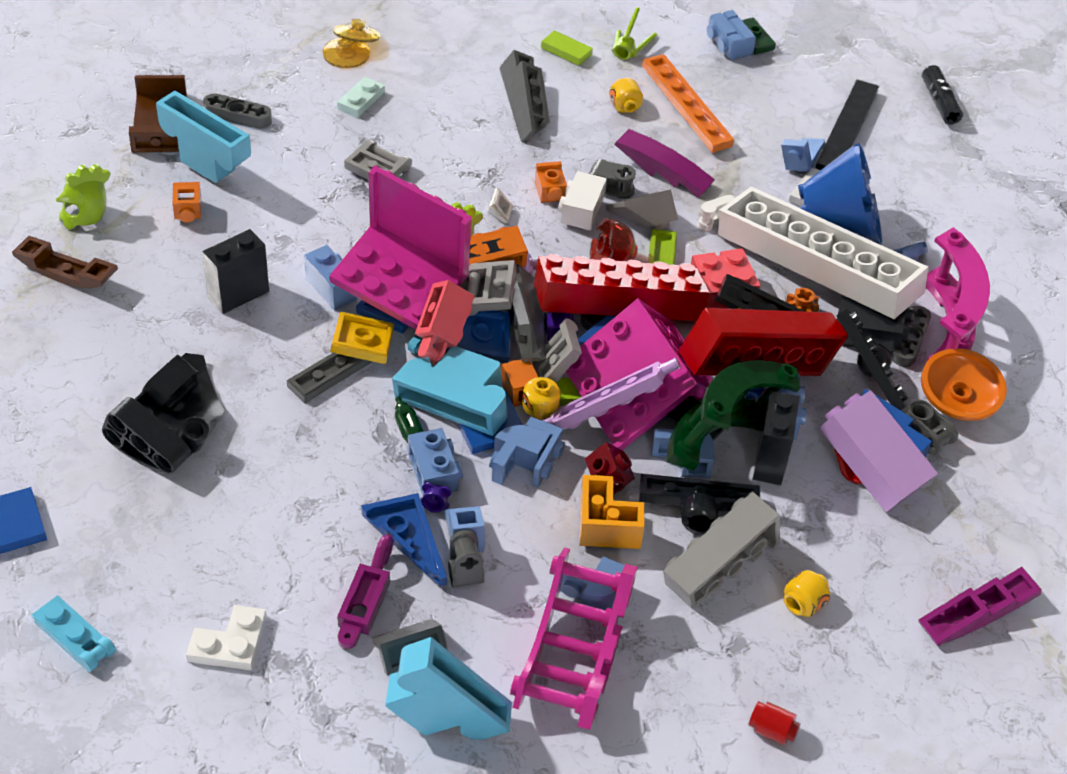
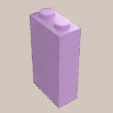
(877, 449)

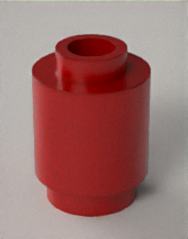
(774, 722)

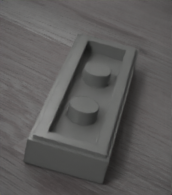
(324, 375)

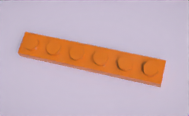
(688, 103)

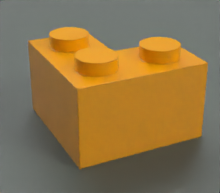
(608, 521)

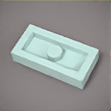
(361, 97)

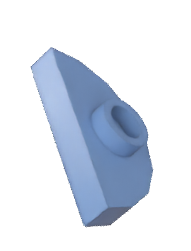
(913, 251)

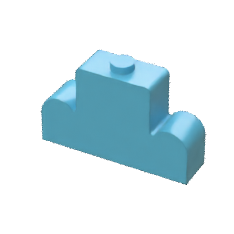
(204, 139)
(458, 388)
(442, 692)

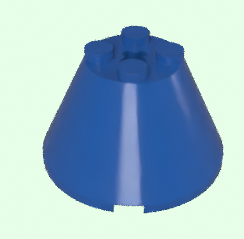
(843, 195)

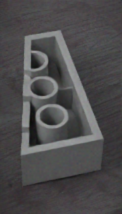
(723, 549)

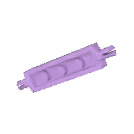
(616, 393)

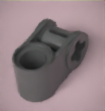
(615, 177)
(931, 425)
(465, 561)

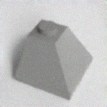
(647, 210)

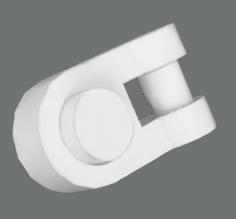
(710, 212)

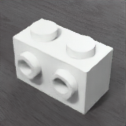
(582, 200)

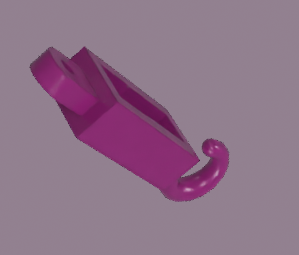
(367, 590)

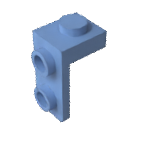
(802, 153)
(553, 449)

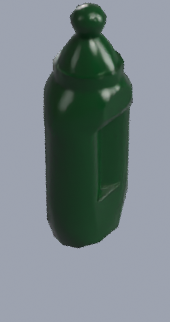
(406, 419)

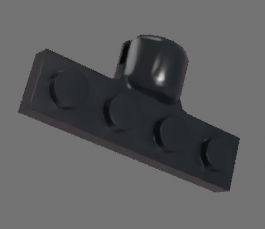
(737, 293)
(873, 359)
(696, 497)

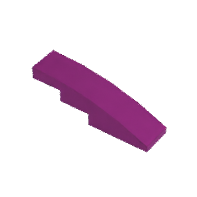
(659, 158)
(979, 607)

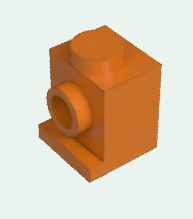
(550, 181)
(188, 207)

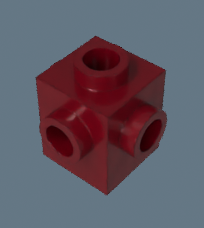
(613, 462)

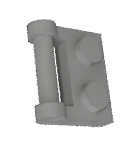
(370, 154)
(497, 286)
(559, 352)

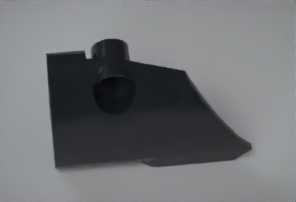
(157, 421)

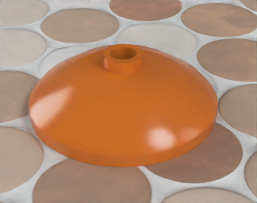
(968, 374)

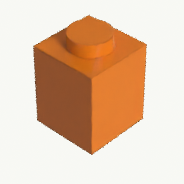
(514, 378)

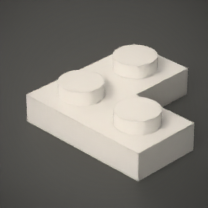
(231, 648)

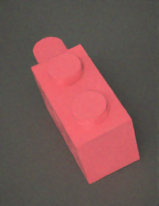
(443, 319)

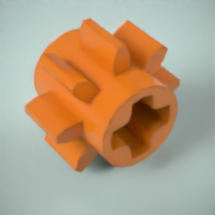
(804, 300)

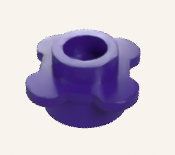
(435, 497)

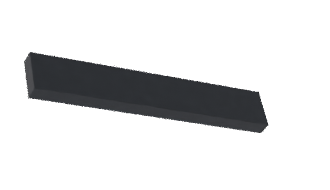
(848, 123)

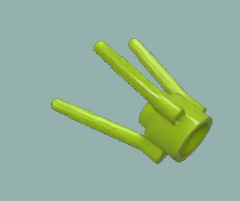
(625, 46)

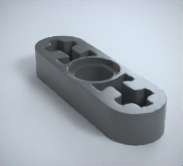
(253, 114)
(913, 345)

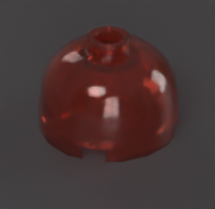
(614, 242)

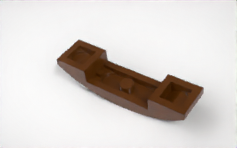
(62, 268)

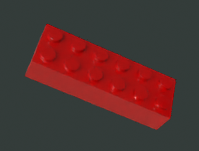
(611, 286)
(741, 335)

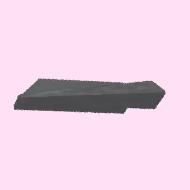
(525, 93)
(527, 318)

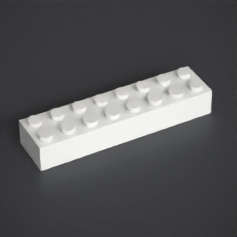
(823, 252)

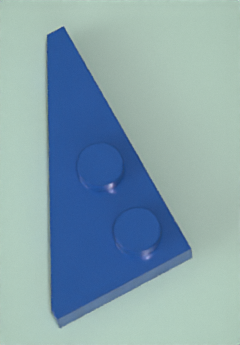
(409, 527)

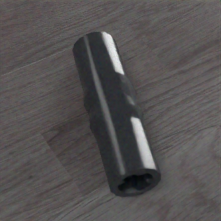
(942, 95)

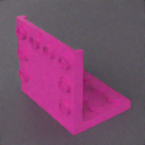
(406, 249)
(627, 345)

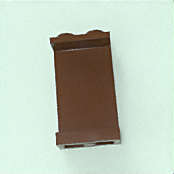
(146, 131)

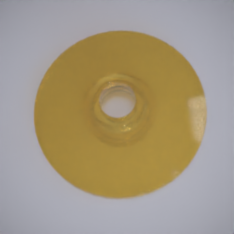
(356, 31)
(345, 53)

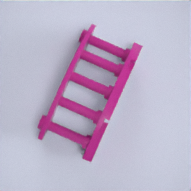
(962, 299)
(602, 653)

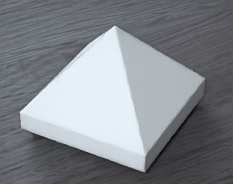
(500, 206)

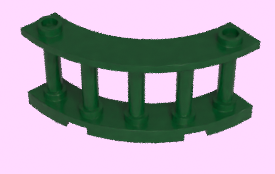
(726, 406)

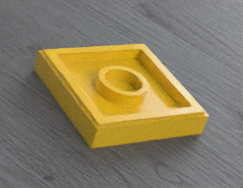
(362, 337)

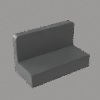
(392, 642)

